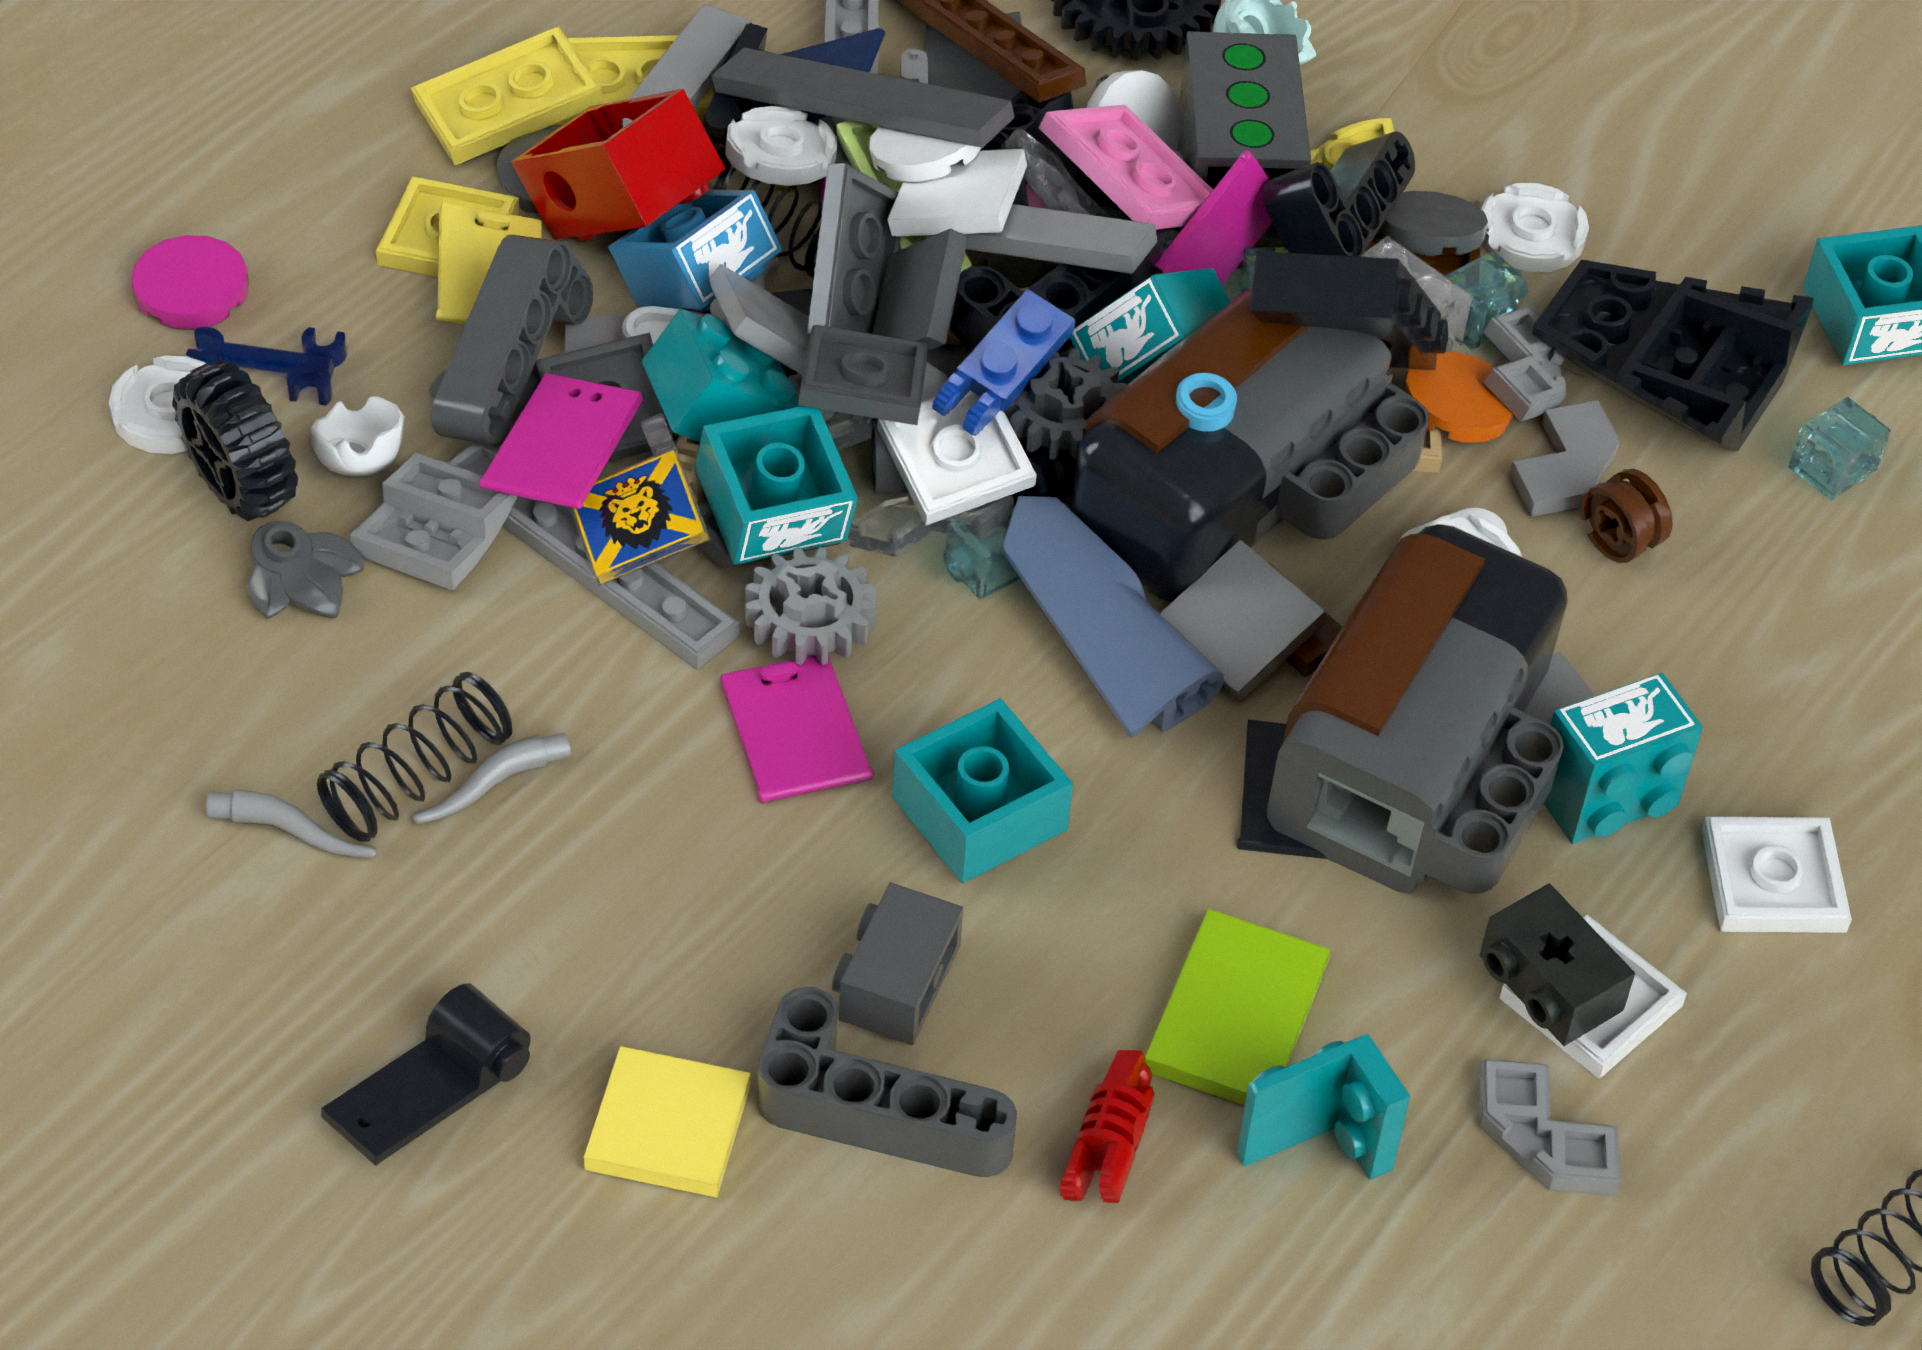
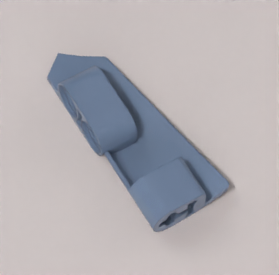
(1102, 615)

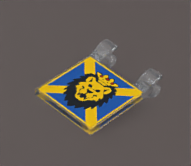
(640, 511)

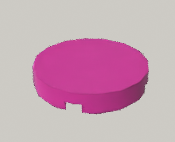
(190, 281)

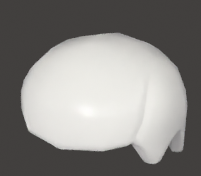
(359, 440)

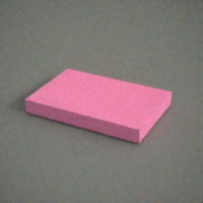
(1128, 163)

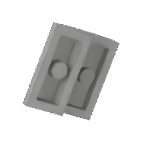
(432, 522)

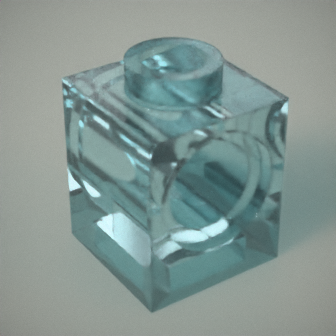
(1839, 448)

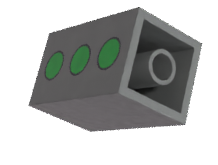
(1243, 97)

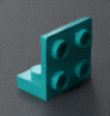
(1337, 1089)

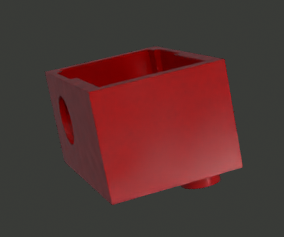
(616, 178)

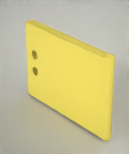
(468, 252)

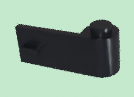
(463, 1055)

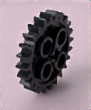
(1136, 23)

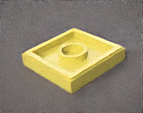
(413, 232)
(667, 1121)

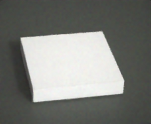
(967, 200)
(951, 468)
(1775, 874)
(1649, 1004)

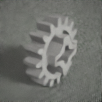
(810, 605)

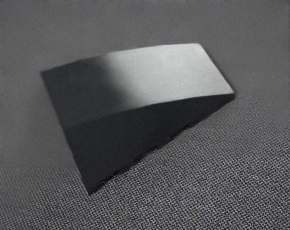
(1677, 347)

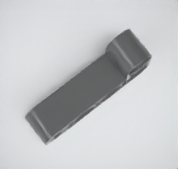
(519, 299)
(966, 1124)

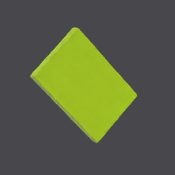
(1236, 1006)

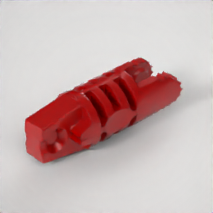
(1111, 1129)

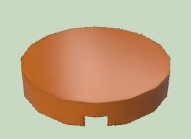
(1459, 398)

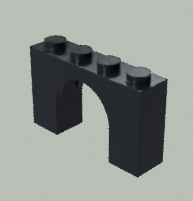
(1351, 295)

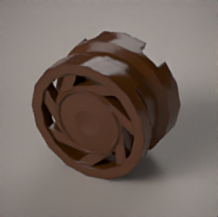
(1626, 515)

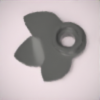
(305, 574)

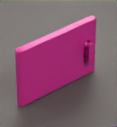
(1223, 225)
(562, 441)
(795, 728)

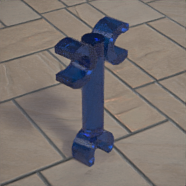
(304, 369)

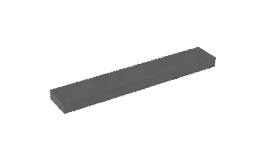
(864, 97)

